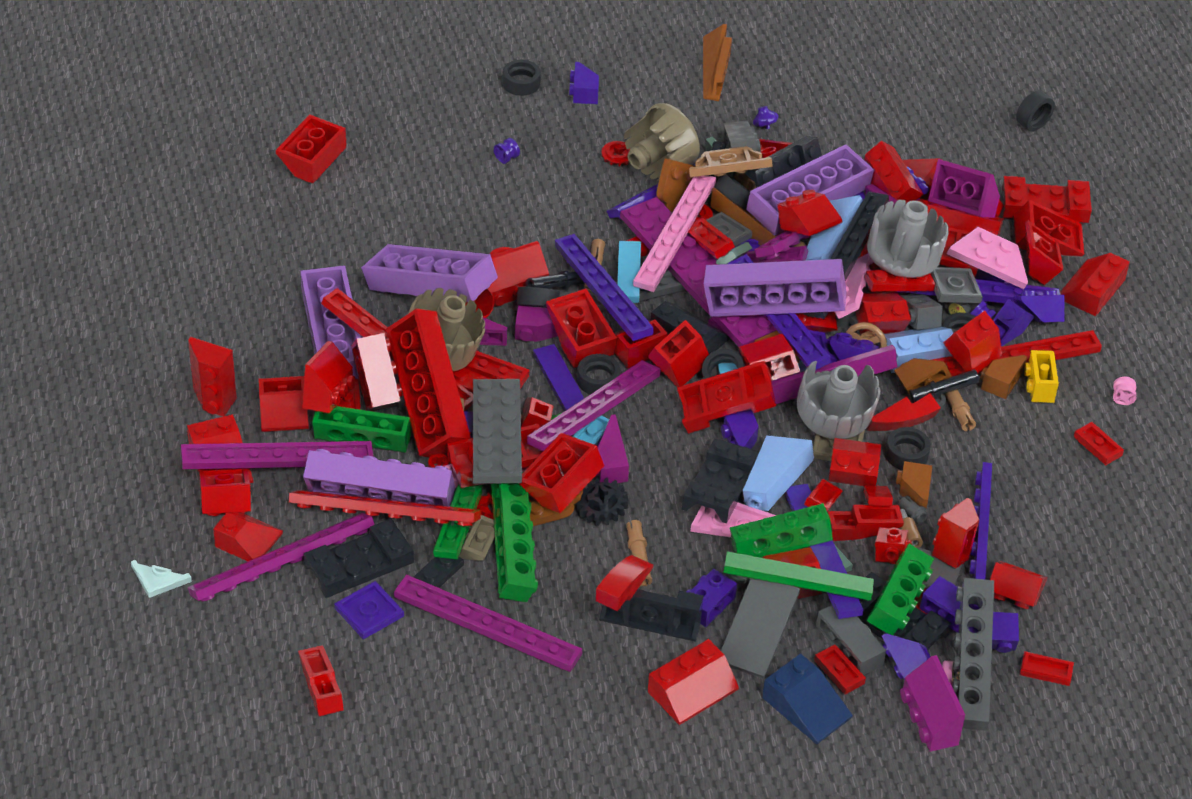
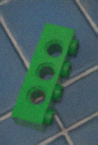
(350, 424)
(783, 532)
(901, 589)

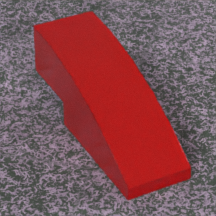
(905, 414)
(864, 521)
(622, 582)
(321, 680)

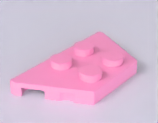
(991, 255)

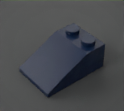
(806, 699)

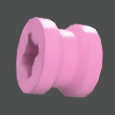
(1124, 391)

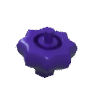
(765, 117)

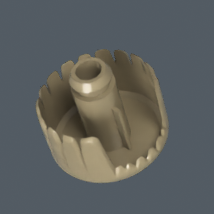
(661, 135)
(459, 323)

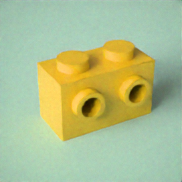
(1042, 376)

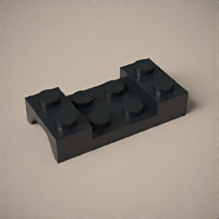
(786, 160)
(721, 478)
(360, 559)
(659, 614)
(921, 626)

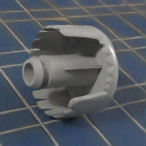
(907, 239)
(838, 400)

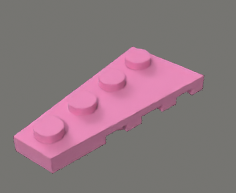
(854, 284)
(709, 522)

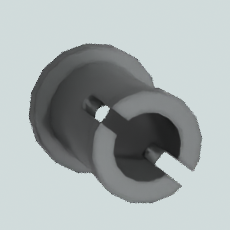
(912, 509)

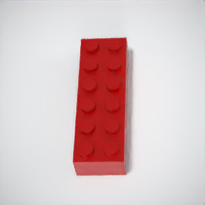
(427, 382)

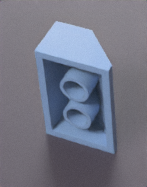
(919, 344)

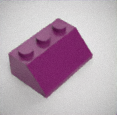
(964, 189)
(933, 705)

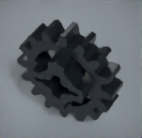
(613, 497)

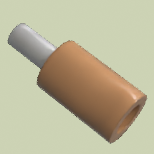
(913, 533)

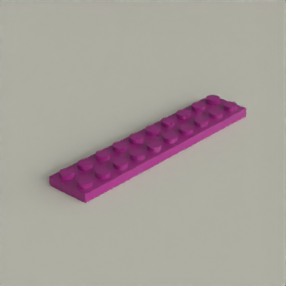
(689, 269)

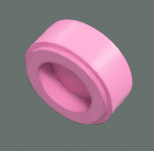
(948, 668)

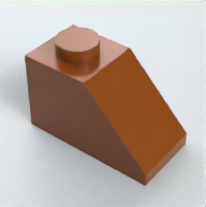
(919, 372)
(1003, 375)
(915, 482)

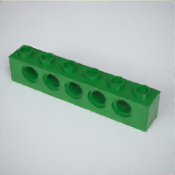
(513, 542)

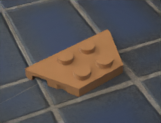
(729, 160)

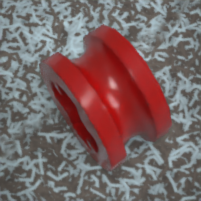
(438, 459)

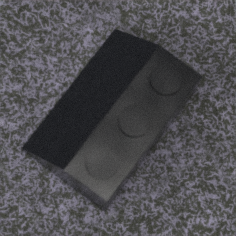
(672, 315)

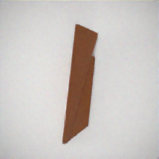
(715, 61)
(723, 204)

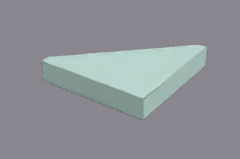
(158, 579)

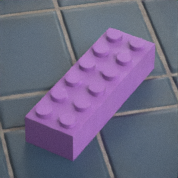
(834, 174)
(417, 269)
(775, 287)
(322, 323)
(378, 478)

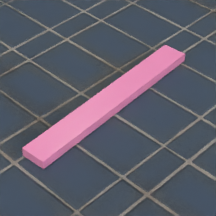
(674, 233)

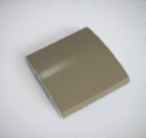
(478, 539)

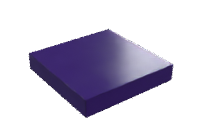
(369, 610)

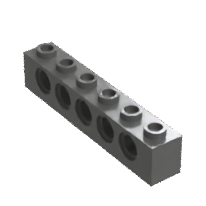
(982, 594)

